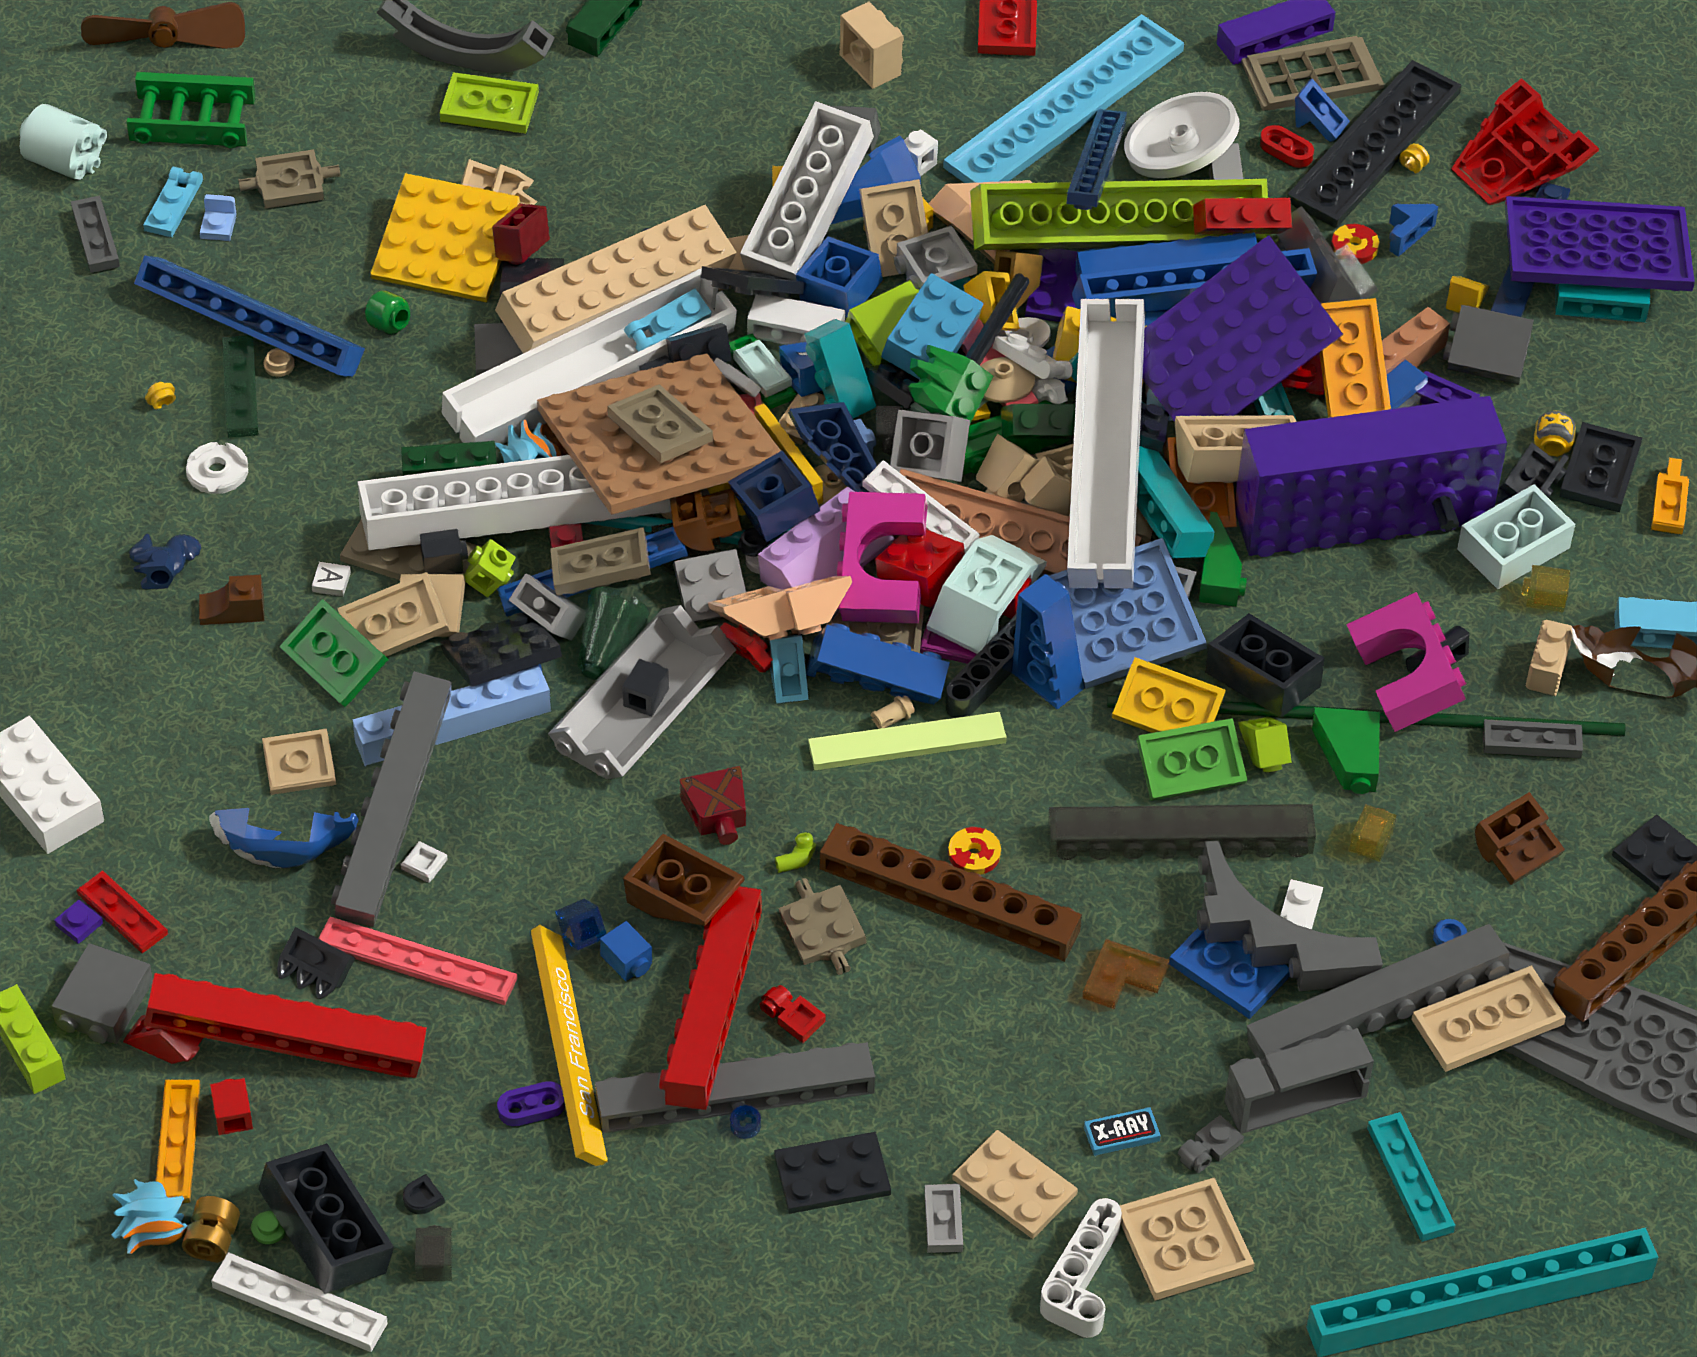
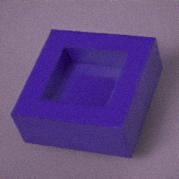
(78, 921)

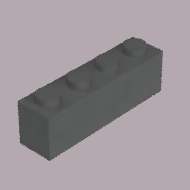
(1332, 280)

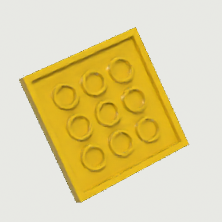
(442, 238)

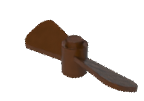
(209, 26)

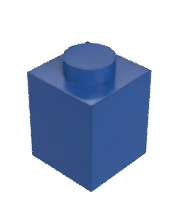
(626, 951)

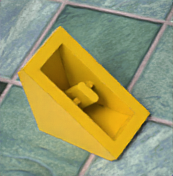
(1465, 292)

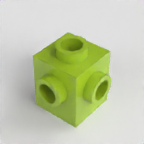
(489, 567)

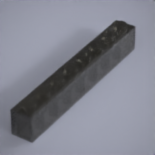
(1180, 830)

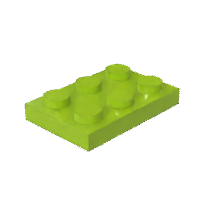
(489, 102)

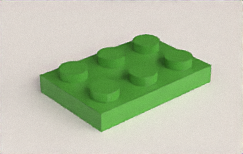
(1191, 759)

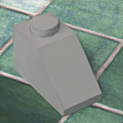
(551, 611)

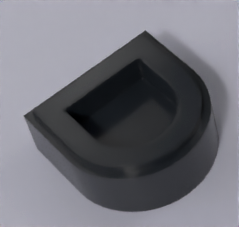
(422, 1196)

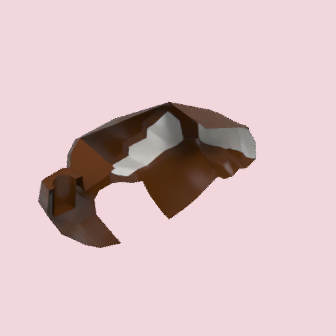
(1604, 650)

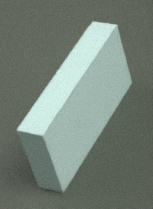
(762, 368)

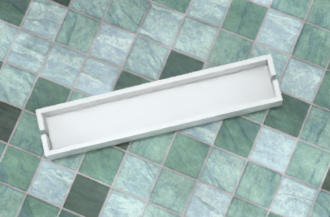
(579, 358)
(1106, 444)

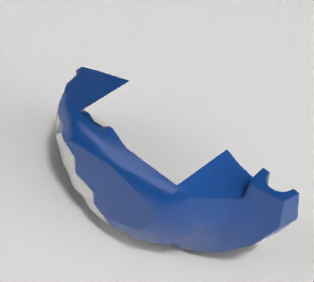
(260, 848)

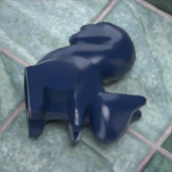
(163, 563)

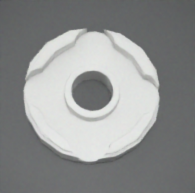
(217, 481)

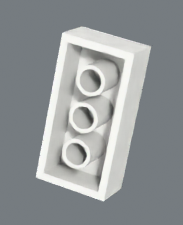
(44, 787)

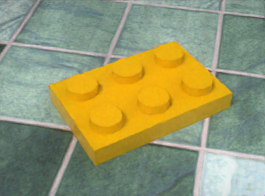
(1165, 699)

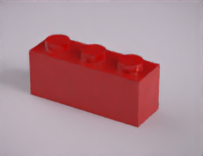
(1242, 215)

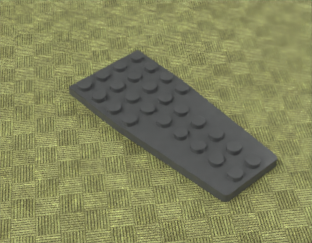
(1628, 1053)

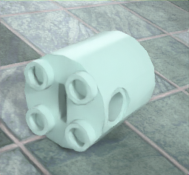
(61, 141)

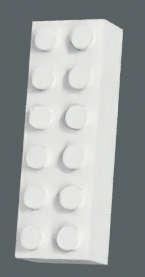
(807, 192)

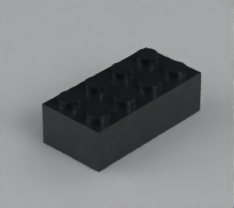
(326, 1218)

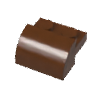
(706, 517)
(1518, 839)

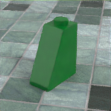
(1350, 745)

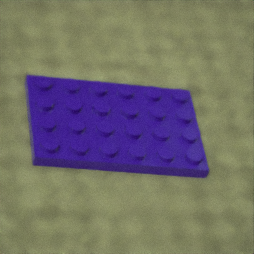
(1598, 243)
(1235, 336)

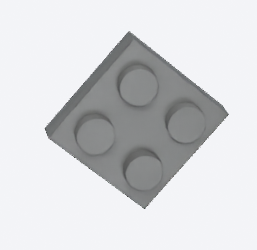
(707, 580)

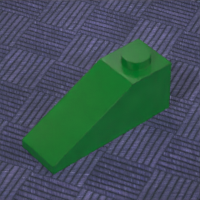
(1221, 569)

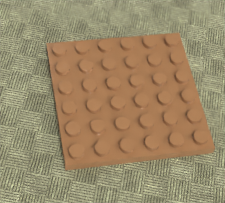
(622, 469)

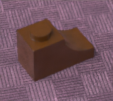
(236, 602)

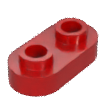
(1290, 147)

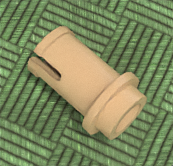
(893, 712)

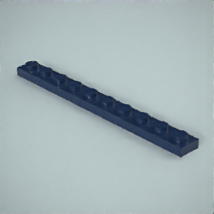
(1096, 159)

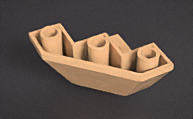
(953, 208)

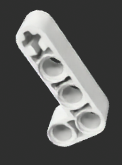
(1084, 1262)

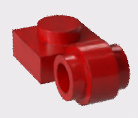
(797, 1018)

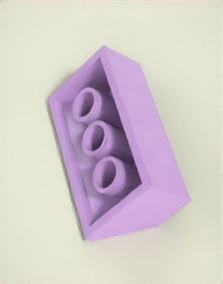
(812, 548)

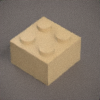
(871, 44)

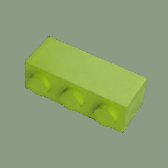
(28, 1041)

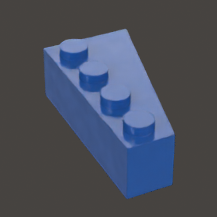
(1047, 642)
(877, 664)

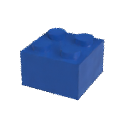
(839, 275)

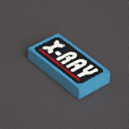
(1122, 1131)

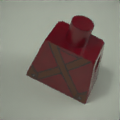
(716, 802)

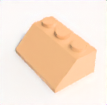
(816, 602)
(758, 611)

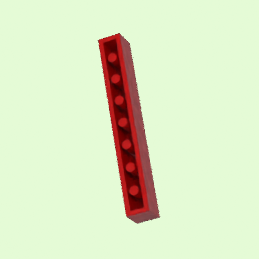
(711, 1001)
(285, 1026)

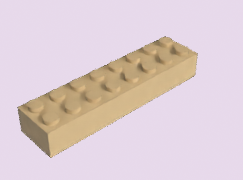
(612, 277)

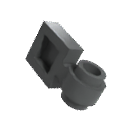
(1216, 1138)

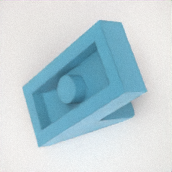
(788, 669)

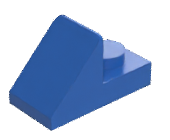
(1315, 106)
(1410, 224)

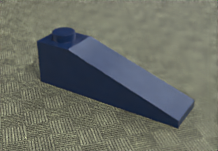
(836, 440)

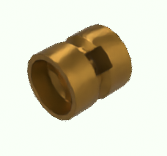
(211, 1229)

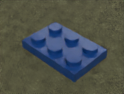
(1228, 972)

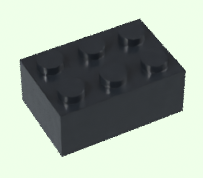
(1264, 665)

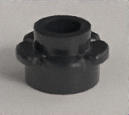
(752, 542)

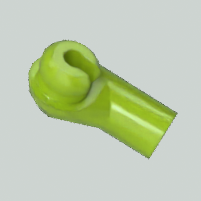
(800, 855)

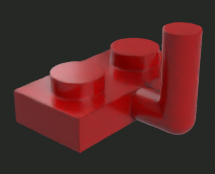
(748, 646)

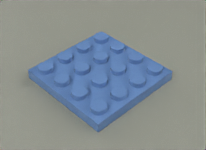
(1138, 622)

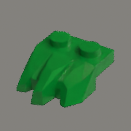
(949, 383)

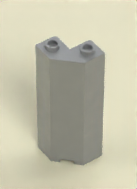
(613, 737)

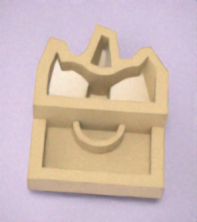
(499, 180)

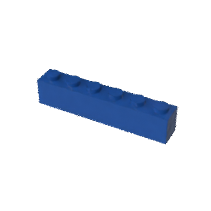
(1163, 253)

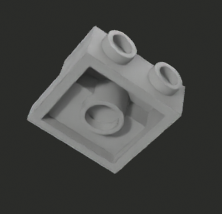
(935, 253)

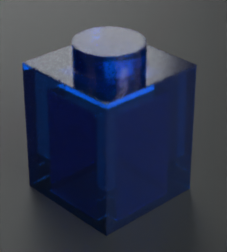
(581, 924)

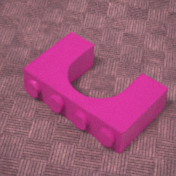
(867, 519)
(1433, 683)

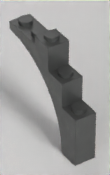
(1312, 956)

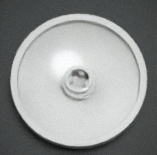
(1181, 135)

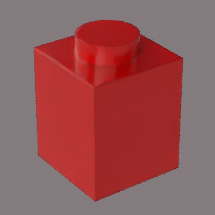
(231, 1106)

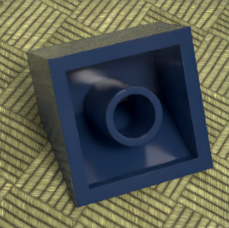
(775, 496)

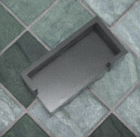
(1298, 1080)

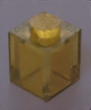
(1546, 588)
(1372, 832)

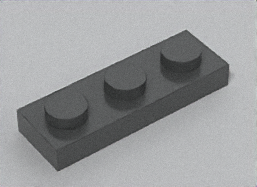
(95, 234)
(1532, 738)

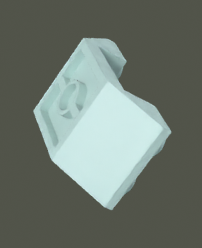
(981, 591)

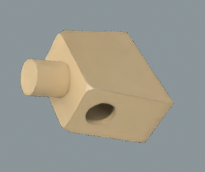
(1005, 468)

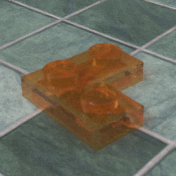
(1122, 965)

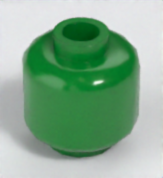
(387, 312)

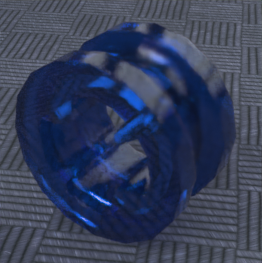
(740, 1114)

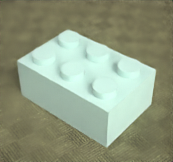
(1516, 536)

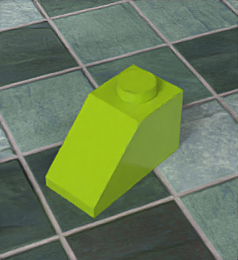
(1266, 742)

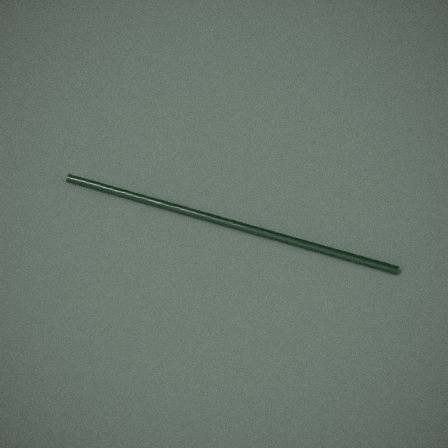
(1436, 719)

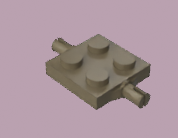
(289, 178)
(822, 925)

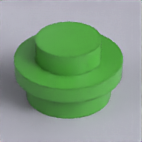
(267, 1228)

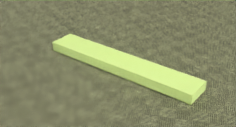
(907, 741)

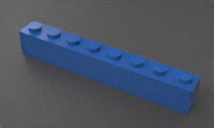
(1169, 284)
(249, 316)

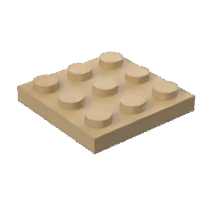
(1185, 1239)

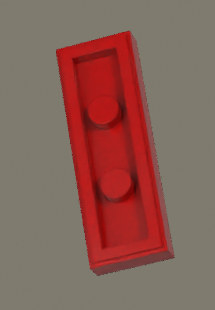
(122, 912)

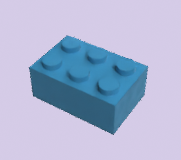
(936, 317)

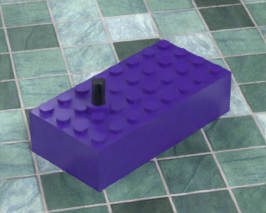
(1368, 475)

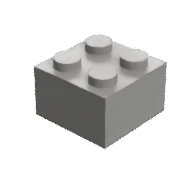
(930, 444)

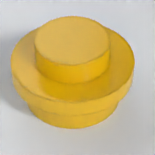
(160, 394)

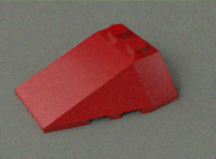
(1520, 147)

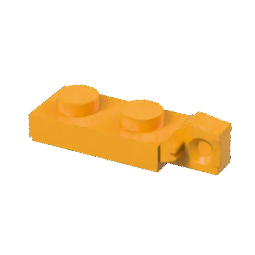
(1670, 499)

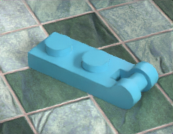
(173, 202)
(669, 320)

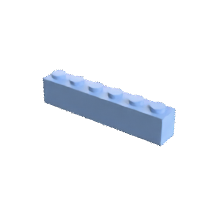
(468, 711)

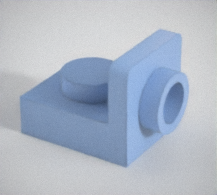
(218, 217)

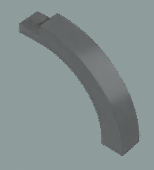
(470, 50)

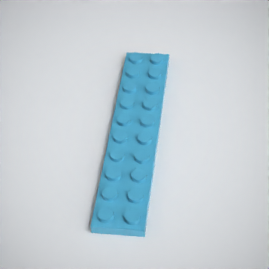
(1065, 103)

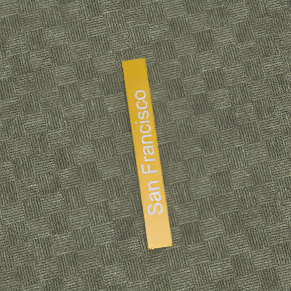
(568, 1046)

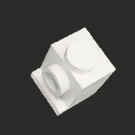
(922, 148)

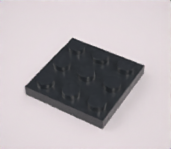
(500, 649)

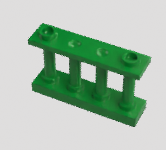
(193, 88)

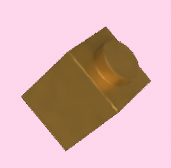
(1027, 264)

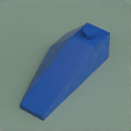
(888, 165)

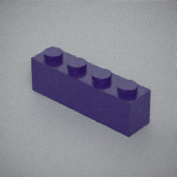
(1274, 28)

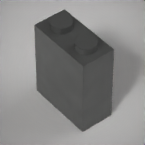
(1488, 344)
(102, 994)

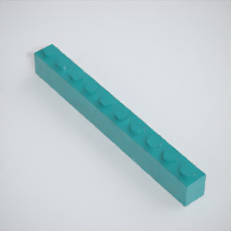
(1481, 1292)

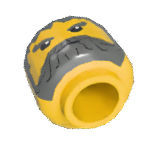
(1555, 433)

